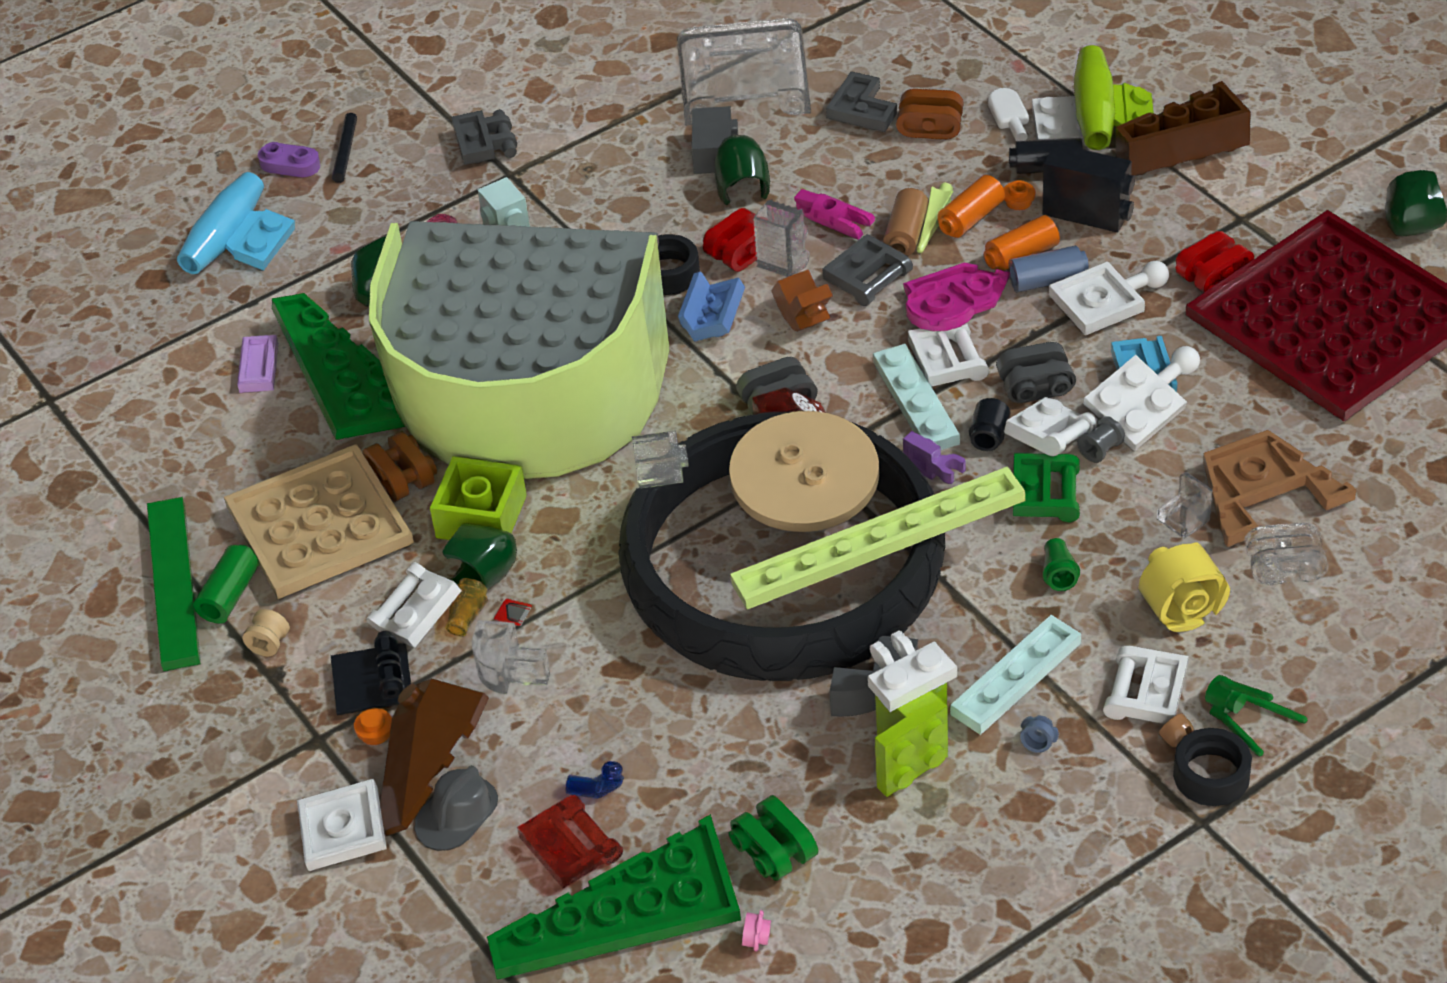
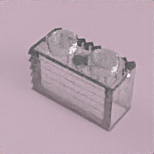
(781, 239)

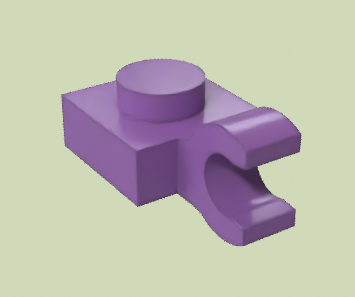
(928, 458)

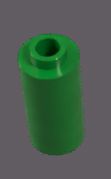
(226, 584)

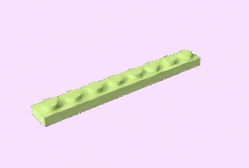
(877, 537)

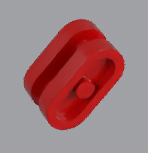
(733, 240)
(1211, 260)

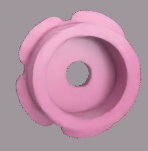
(756, 930)

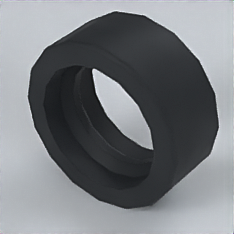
(682, 249)
(1206, 790)

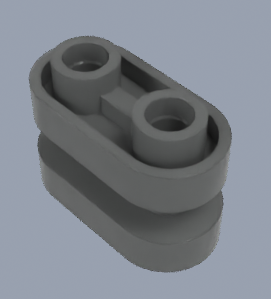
(1035, 372)
(773, 376)

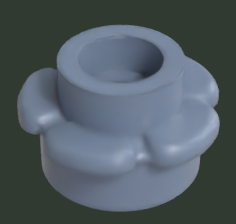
(1035, 740)

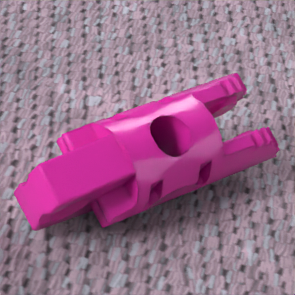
(833, 213)

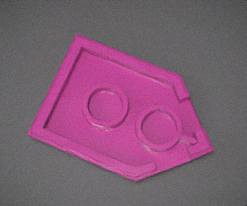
(983, 284)

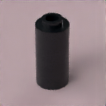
(1031, 154)

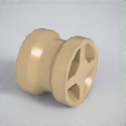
(266, 632)

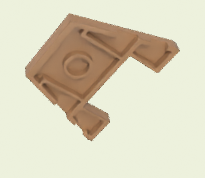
(1259, 470)

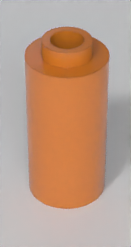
(971, 206)
(1022, 241)

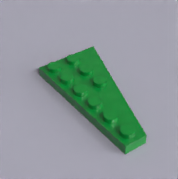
(340, 374)
(632, 904)

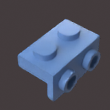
(710, 308)

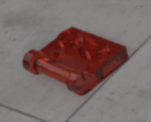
(560, 848)

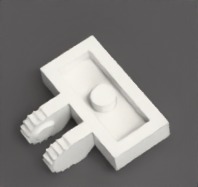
(912, 674)

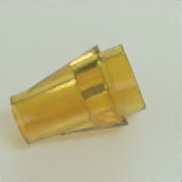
(466, 606)

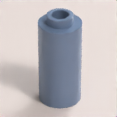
(1046, 268)

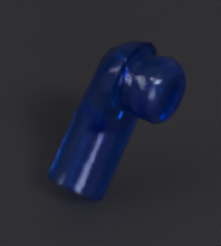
(598, 786)

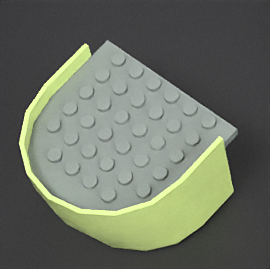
(520, 340)

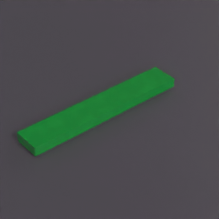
(173, 584)

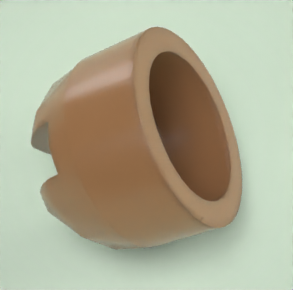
(1176, 729)

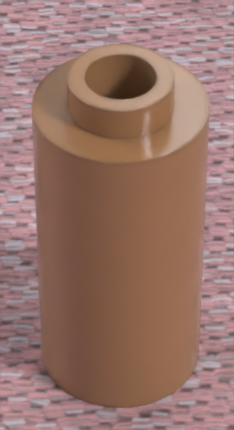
(906, 220)

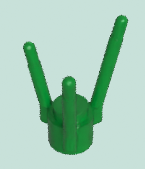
(1231, 696)

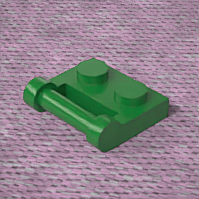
(1034, 475)

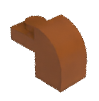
(801, 301)

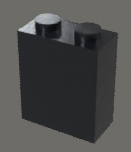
(1087, 188)

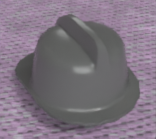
(456, 809)

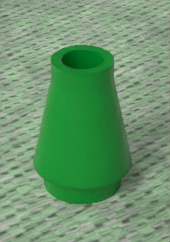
(1060, 567)

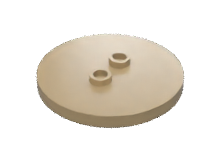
(804, 471)

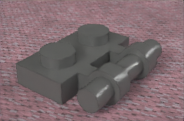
(474, 138)

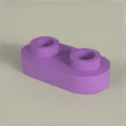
(289, 159)

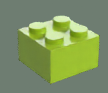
(478, 495)

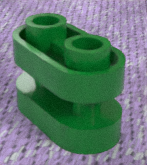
(773, 838)

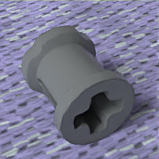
(1101, 439)

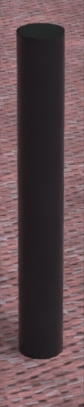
(344, 148)

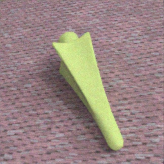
(938, 199)

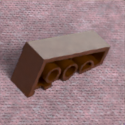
(1185, 131)

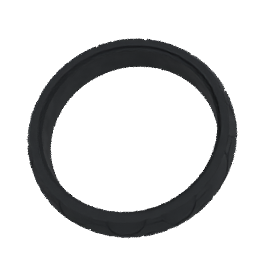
(771, 651)

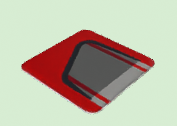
(513, 612)

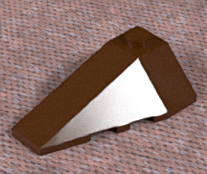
(420, 743)

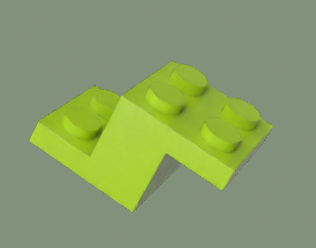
(910, 739)

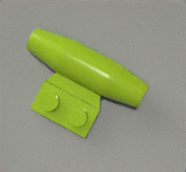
(1102, 103)

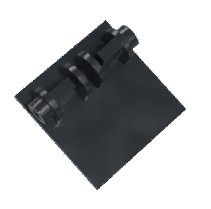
(371, 675)

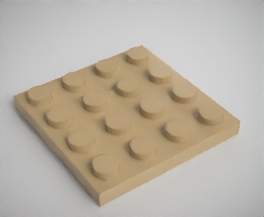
(318, 521)

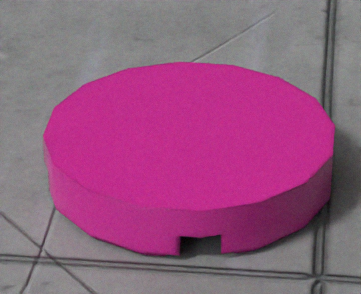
(940, 306)

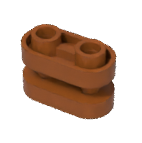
(930, 114)
(407, 454)

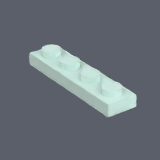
(915, 396)
(1015, 674)

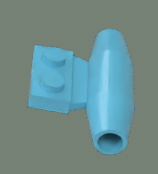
(234, 226)

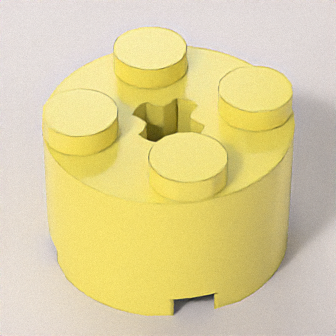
(1183, 586)

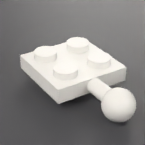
(1103, 296)
(1141, 397)

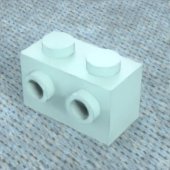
(503, 204)

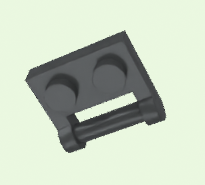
(860, 262)

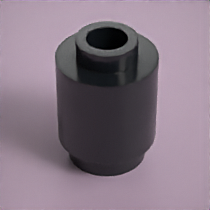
(988, 424)

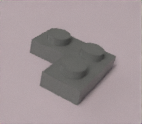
(856, 103)

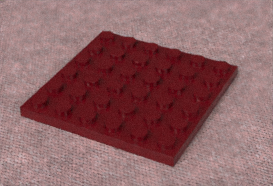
(1330, 314)

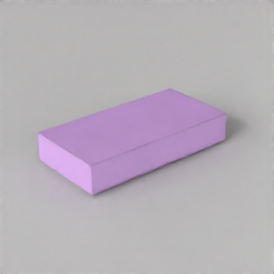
(258, 363)

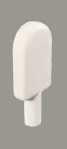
(1009, 112)

